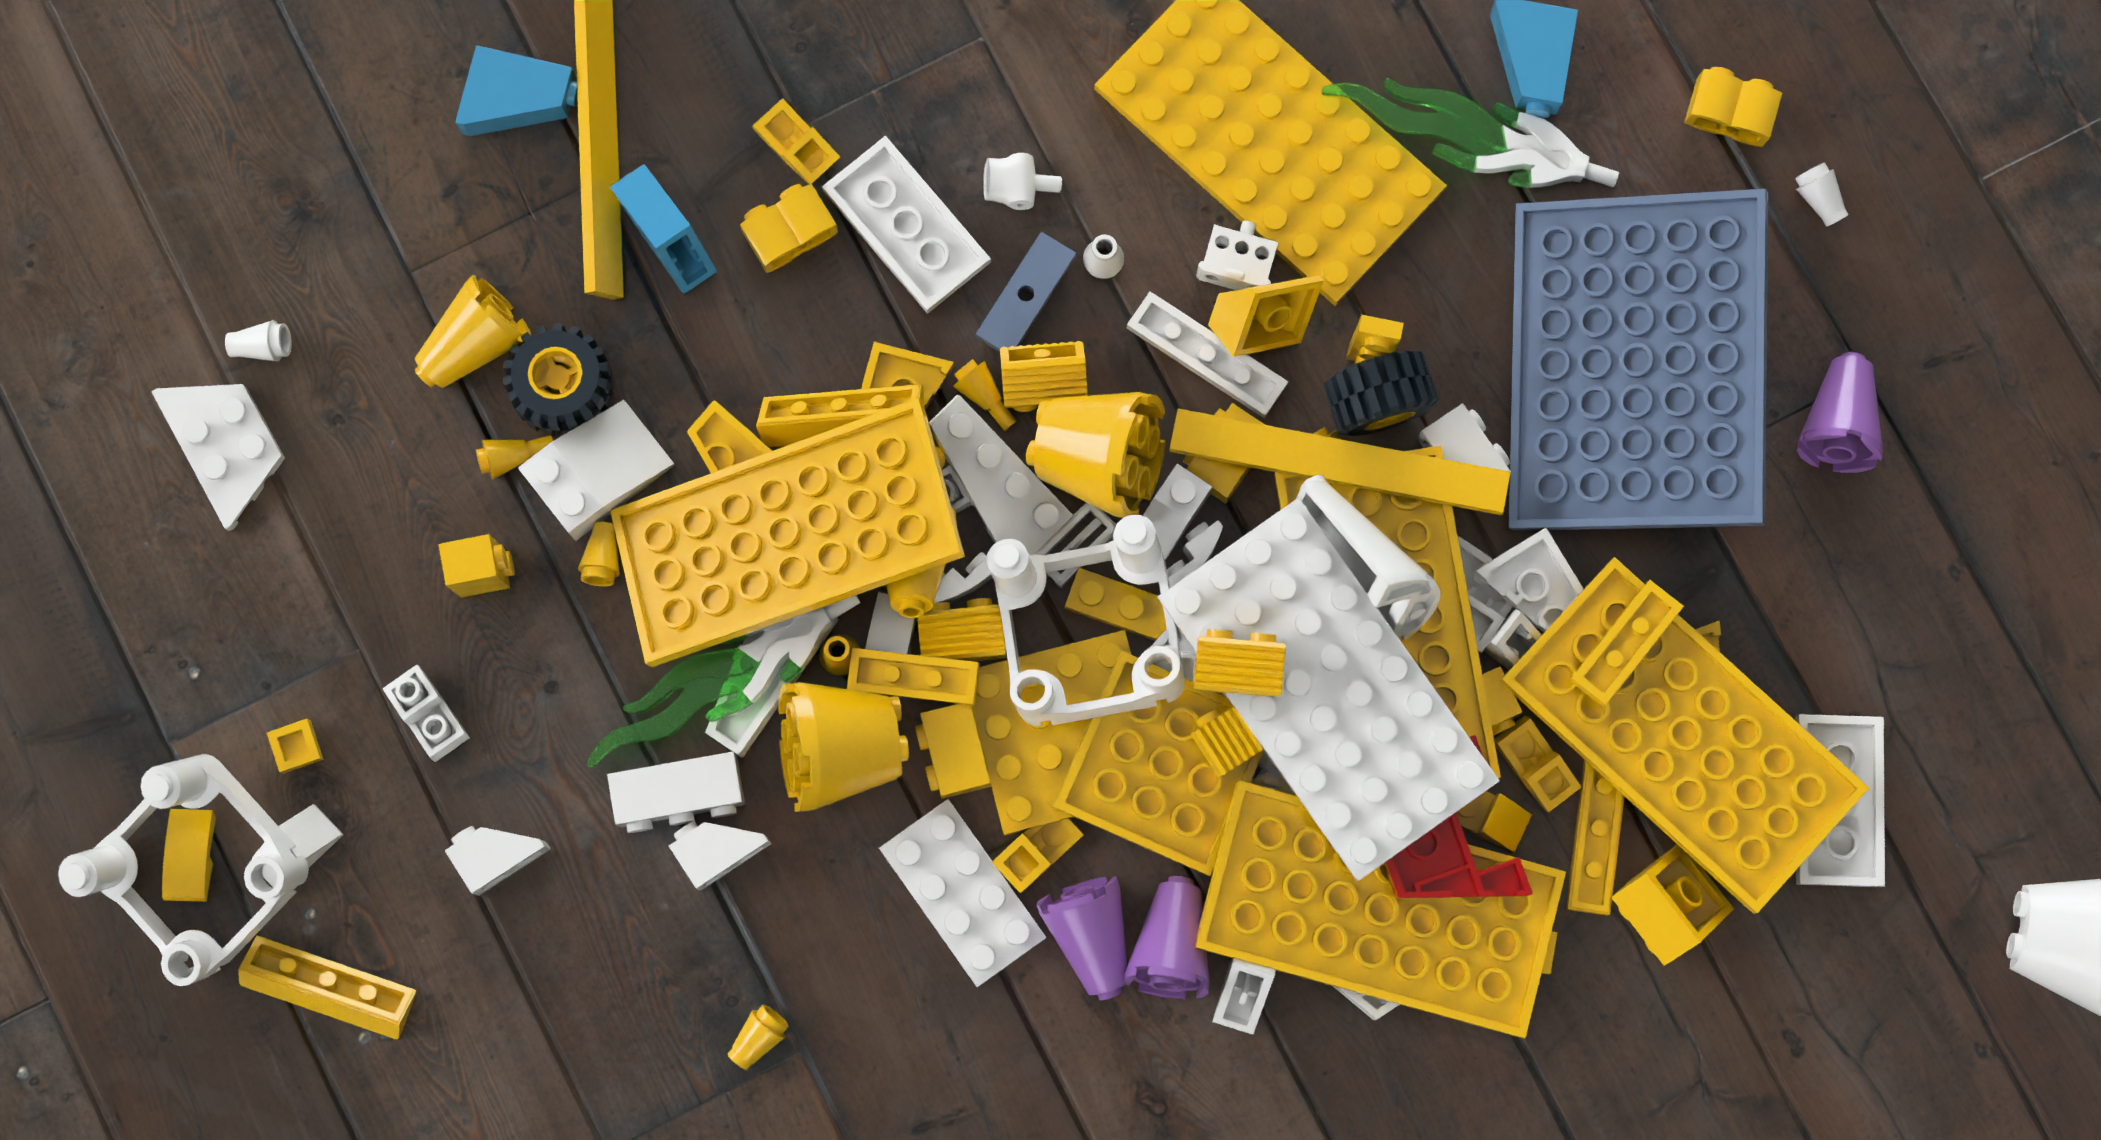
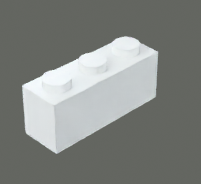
(676, 791)

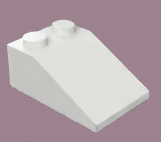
(596, 468)

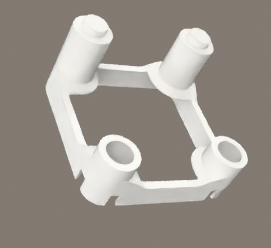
(1021, 582)
(114, 866)

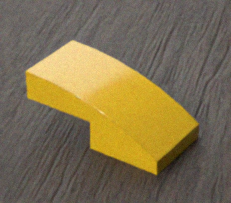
(795, 141)
(1536, 764)
(1036, 852)
(187, 855)

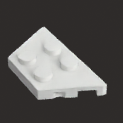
(223, 443)

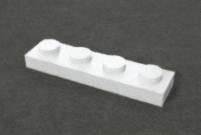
(1206, 355)

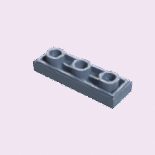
(1037, 274)

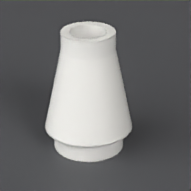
(1822, 193)
(1103, 265)
(263, 342)

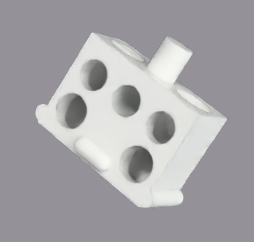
(1237, 270)

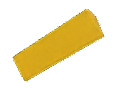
(801, 416)
(326, 987)

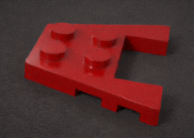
(1443, 867)

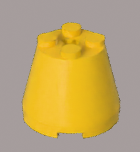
(1100, 448)
(837, 742)

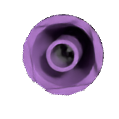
(1844, 418)
(1090, 933)
(1165, 951)

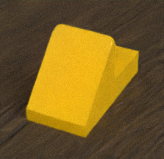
(1495, 820)

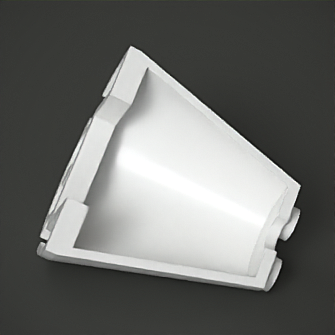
(1386, 573)
(2060, 939)

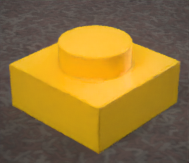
(295, 746)

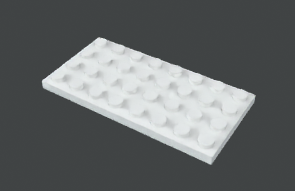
(1356, 714)

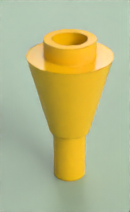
(978, 385)
(504, 455)

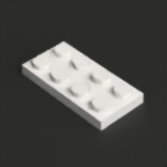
(906, 224)
(1856, 846)
(962, 893)

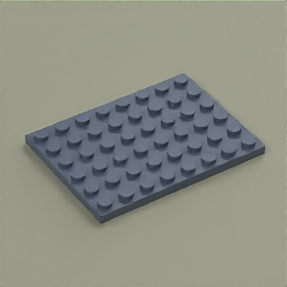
(1640, 362)

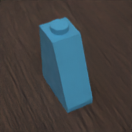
(1535, 52)
(513, 92)
(664, 228)

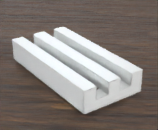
(1101, 518)

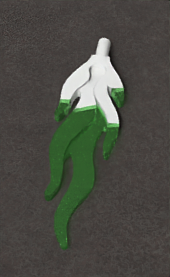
(1492, 146)
(721, 673)

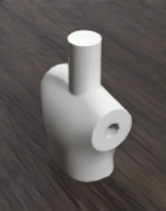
(1015, 181)

